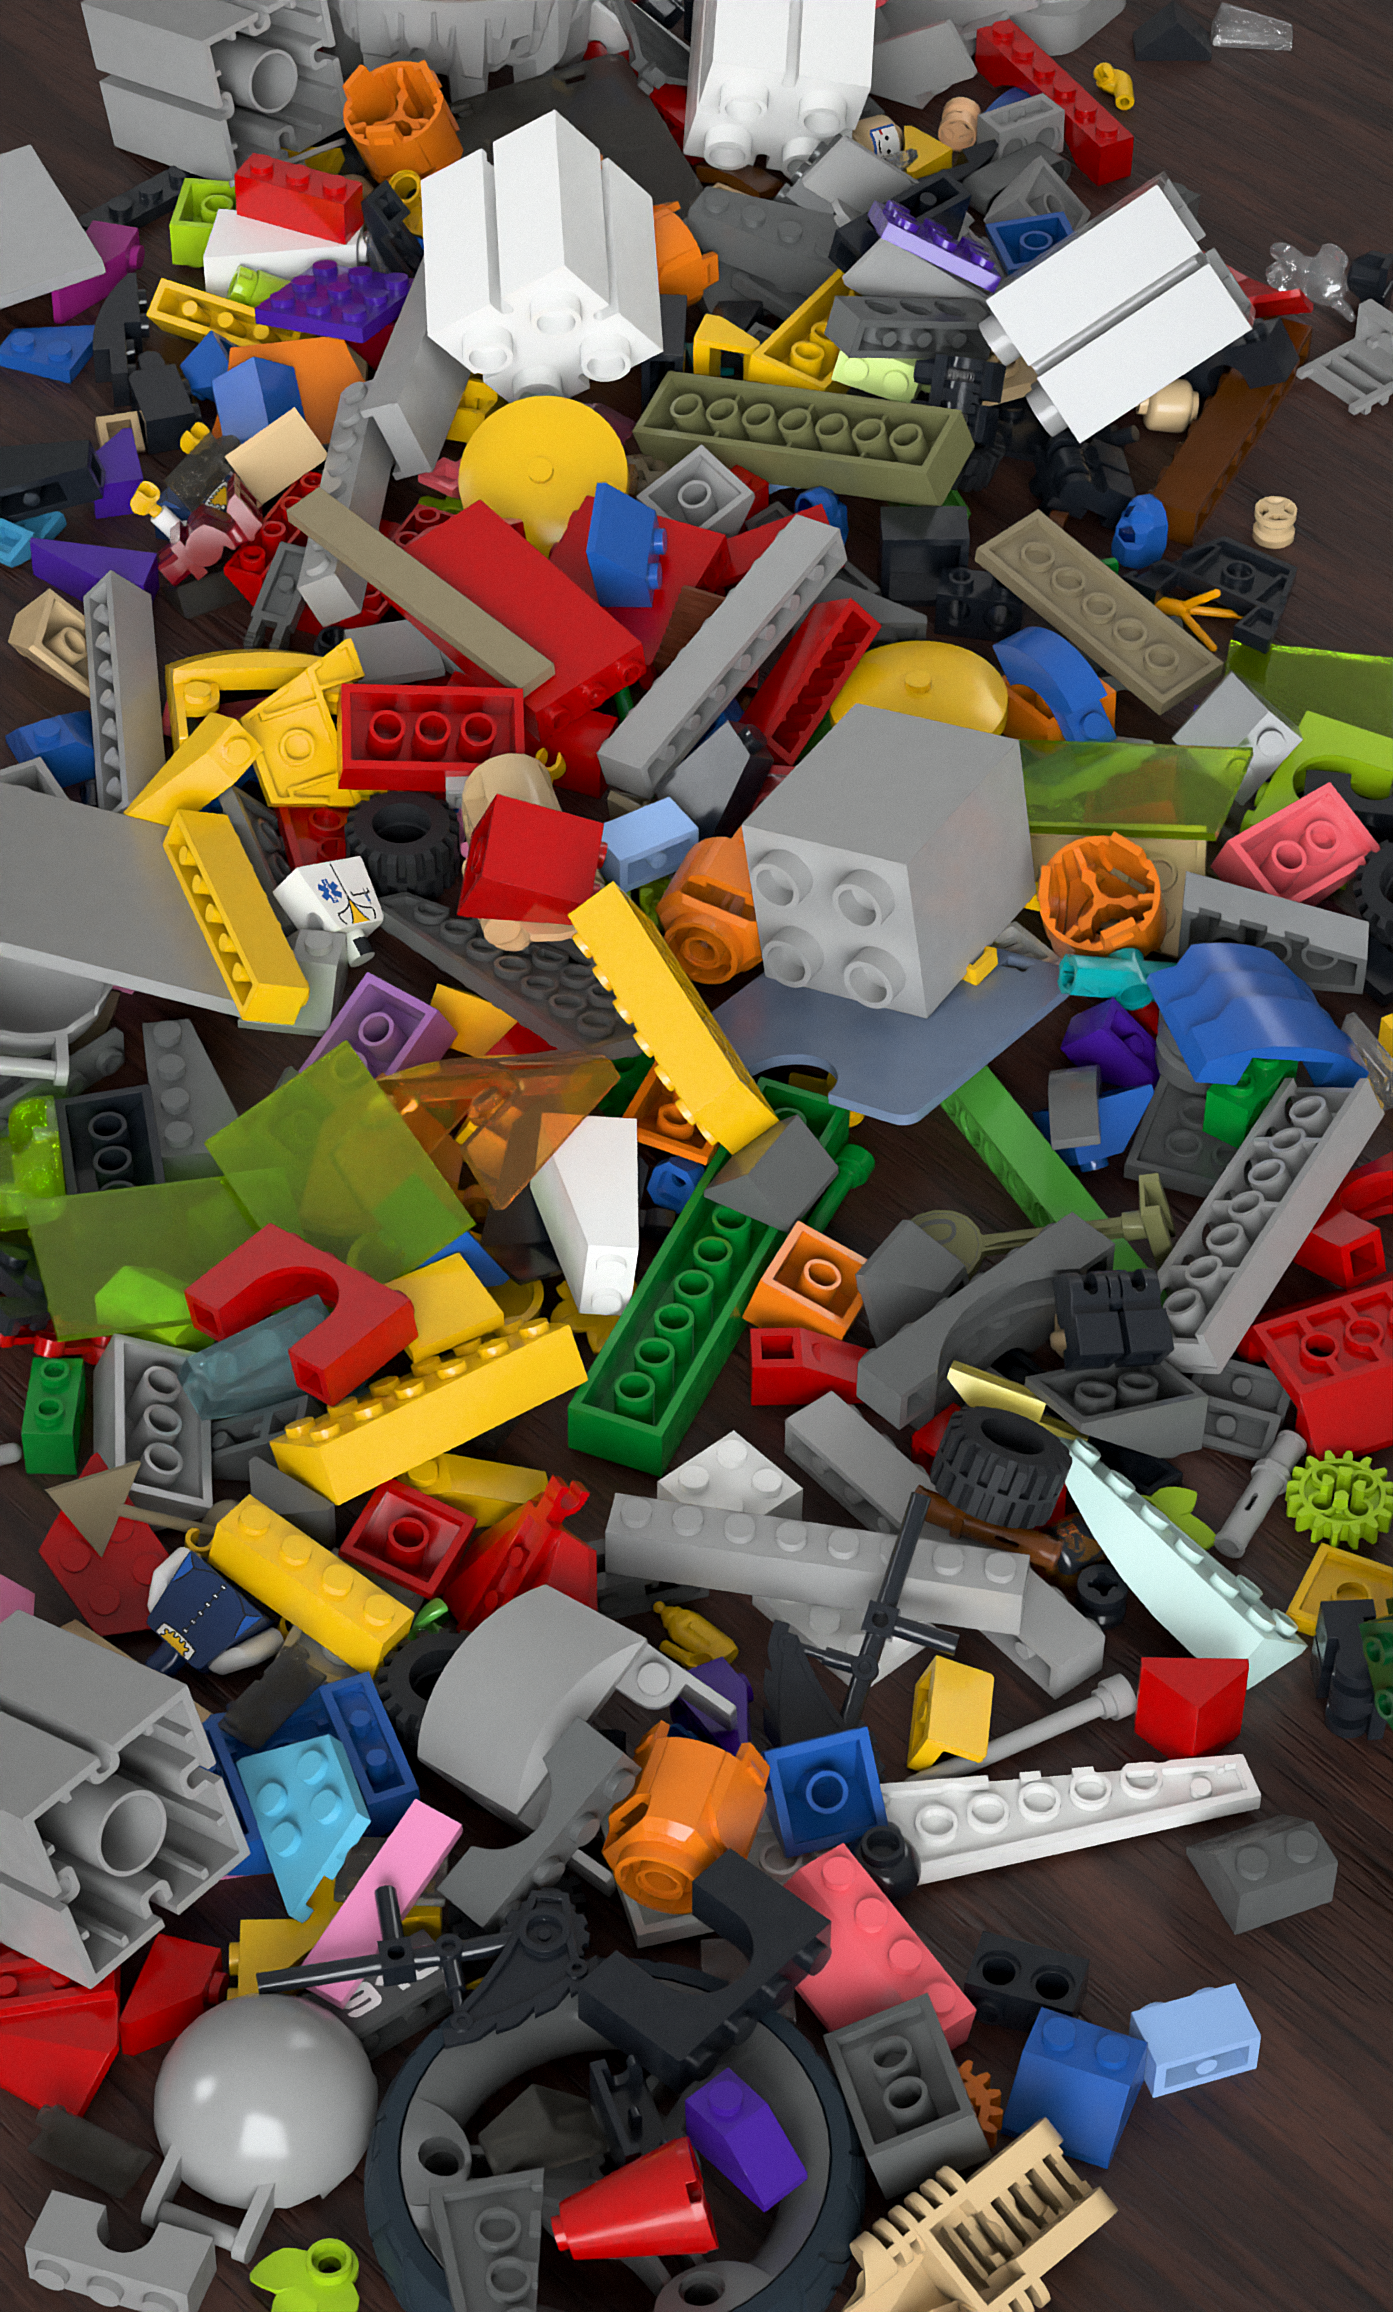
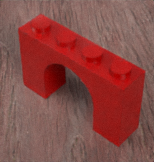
(1342, 1241)
(282, 1270)

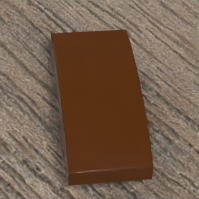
(746, 180)

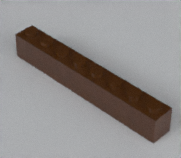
(1221, 444)

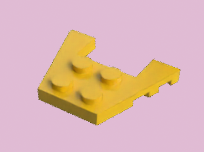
(301, 738)

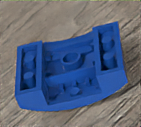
(1245, 1005)
(354, 1716)

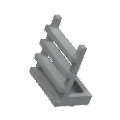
(1361, 368)

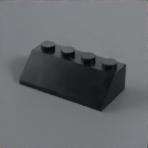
(109, 1140)

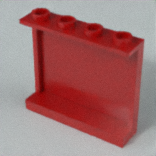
(692, 559)

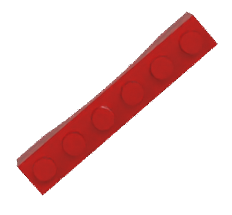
(1095, 138)

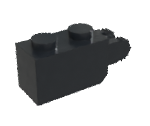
(161, 403)

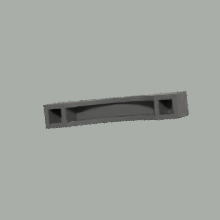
(905, 1372)

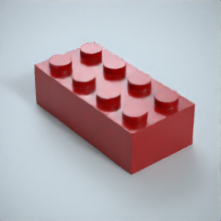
(422, 733)

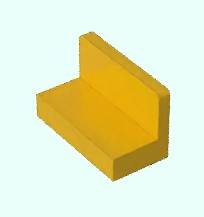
(473, 1018)
(950, 1713)

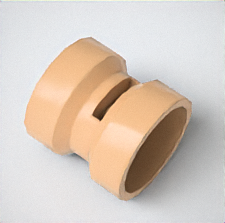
(959, 123)

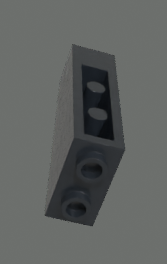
(934, 198)
(48, 478)

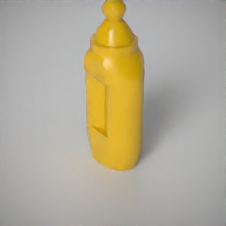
(694, 1632)

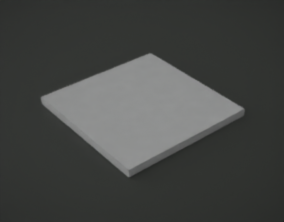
(39, 233)
(100, 901)

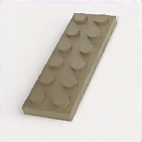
(1099, 612)

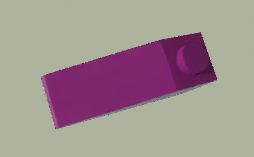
(121, 255)

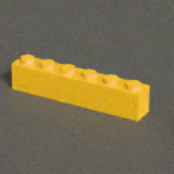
(235, 917)

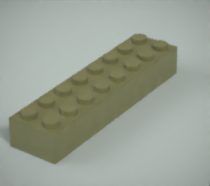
(809, 437)

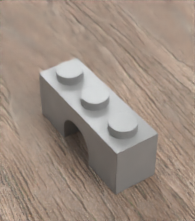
(71, 2254)

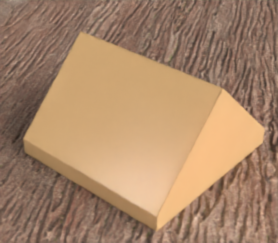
(277, 456)

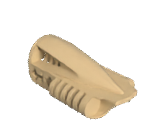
(525, 780)
(982, 2237)

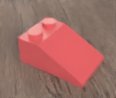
(1299, 850)

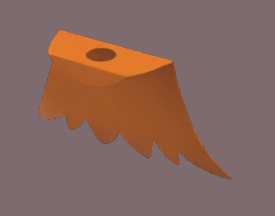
(321, 370)

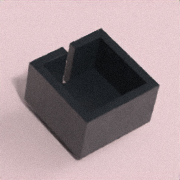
(915, 548)

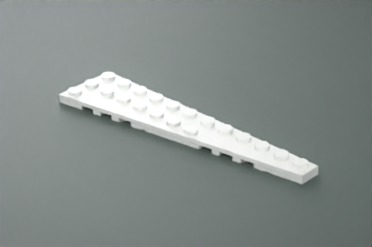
(988, 1824)

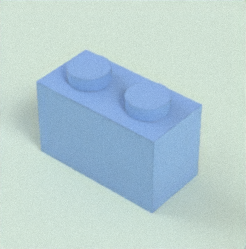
(647, 844)
(1196, 2039)

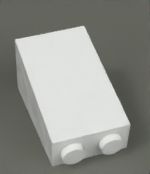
(269, 248)
(592, 1211)

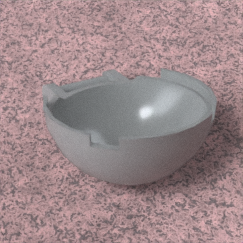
(42, 1015)
(259, 2113)

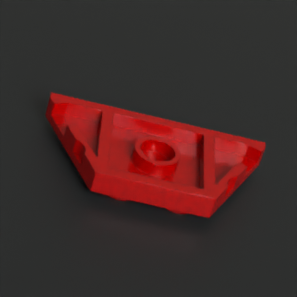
(107, 1589)

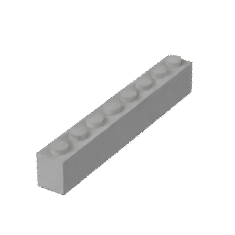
(357, 477)
(722, 656)
(123, 690)
(875, 1484)
(812, 1563)

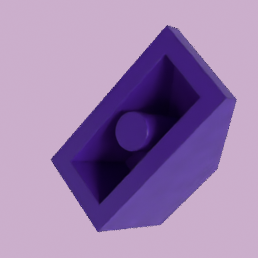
(122, 475)
(1115, 1042)
(743, 2139)

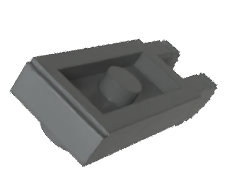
(279, 600)

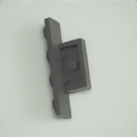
(86, 1067)

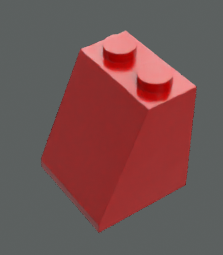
(530, 863)

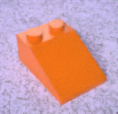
(663, 1125)

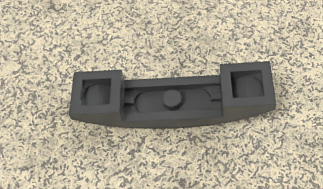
(1075, 1106)

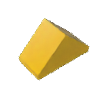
(932, 154)

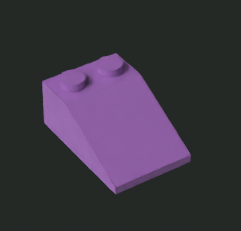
(387, 1029)

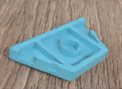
(305, 1814)

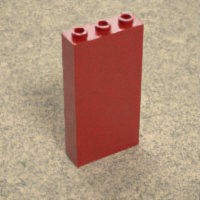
(538, 604)

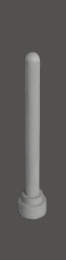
(1111, 1699)

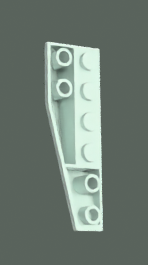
(1176, 1577)

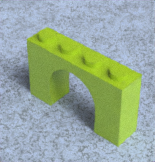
(1331, 748)

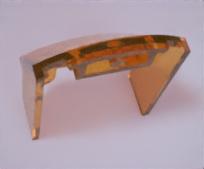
(517, 1100)

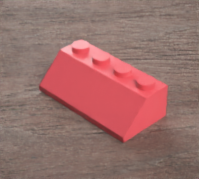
(874, 1952)

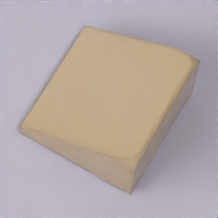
(110, 425)

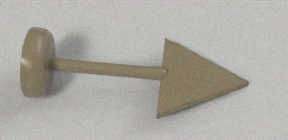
(99, 1500)

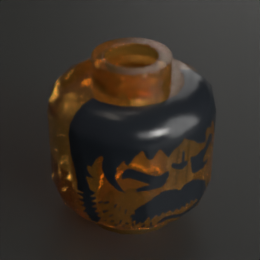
(1078, 1551)

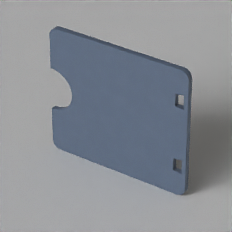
(885, 1058)

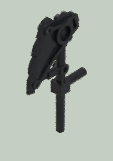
(794, 1694)
(534, 1970)

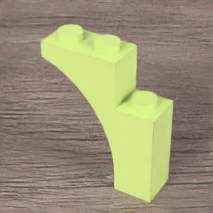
(880, 376)

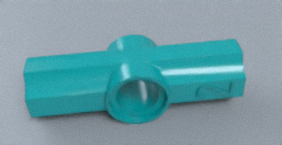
(1116, 976)

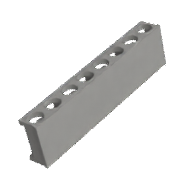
(415, 388)
(1264, 1222)

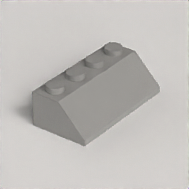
(149, 1418)

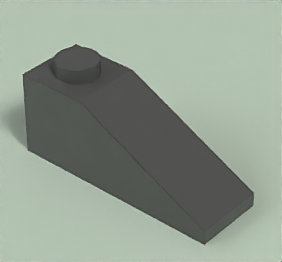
(248, 1435)

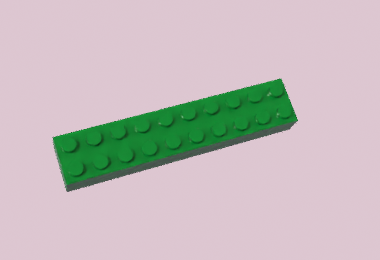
(686, 1313)

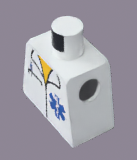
(334, 899)

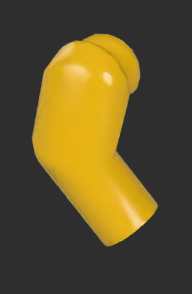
(1115, 83)

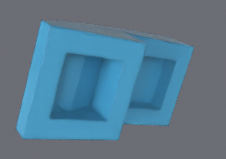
(16, 536)

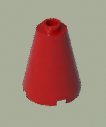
(640, 2209)

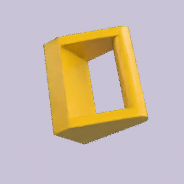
(716, 335)

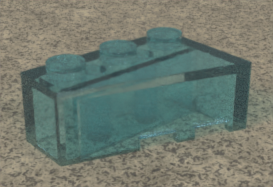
(252, 1365)

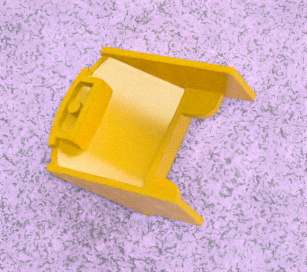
(196, 681)

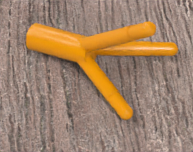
(1190, 607)

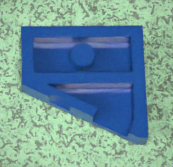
(49, 351)

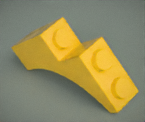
(286, 1942)

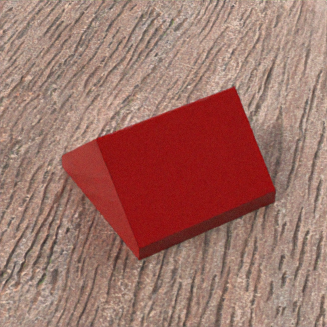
(409, 1539)
(1190, 1704)

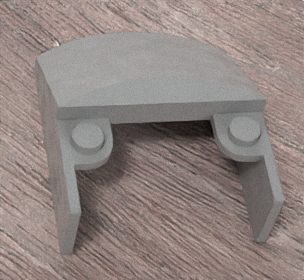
(930, 44)
(851, 181)
(523, 1685)

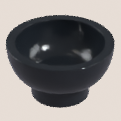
(888, 1860)

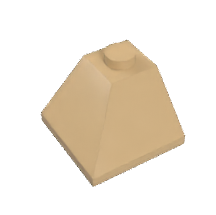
(54, 639)

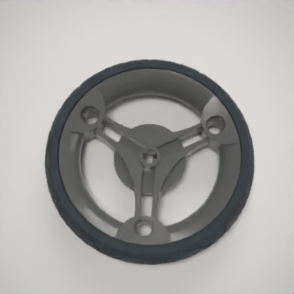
(440, 2089)

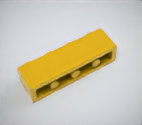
(195, 313)
(309, 1586)

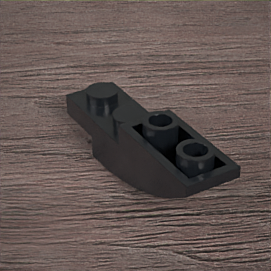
(119, 336)

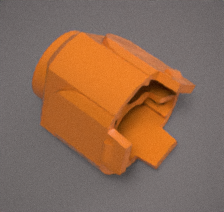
(400, 120)
(679, 259)
(1081, 894)
(712, 912)
(682, 1816)

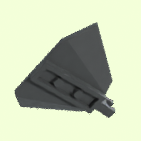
(651, 49)

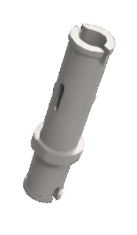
(1267, 1482)

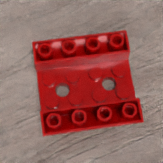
(253, 559)
(1343, 1396)

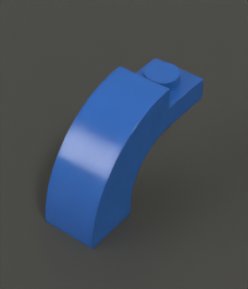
(1061, 678)

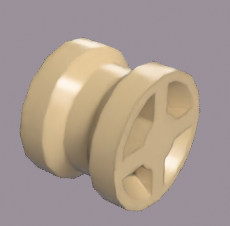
(1274, 522)

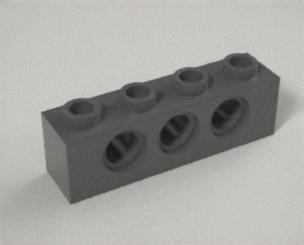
(907, 327)

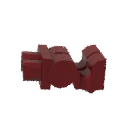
(208, 531)

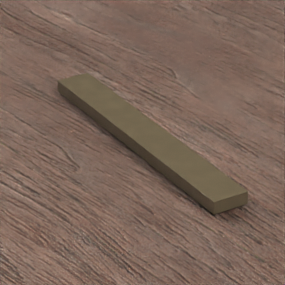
(420, 592)

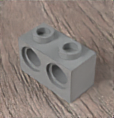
(1023, 124)

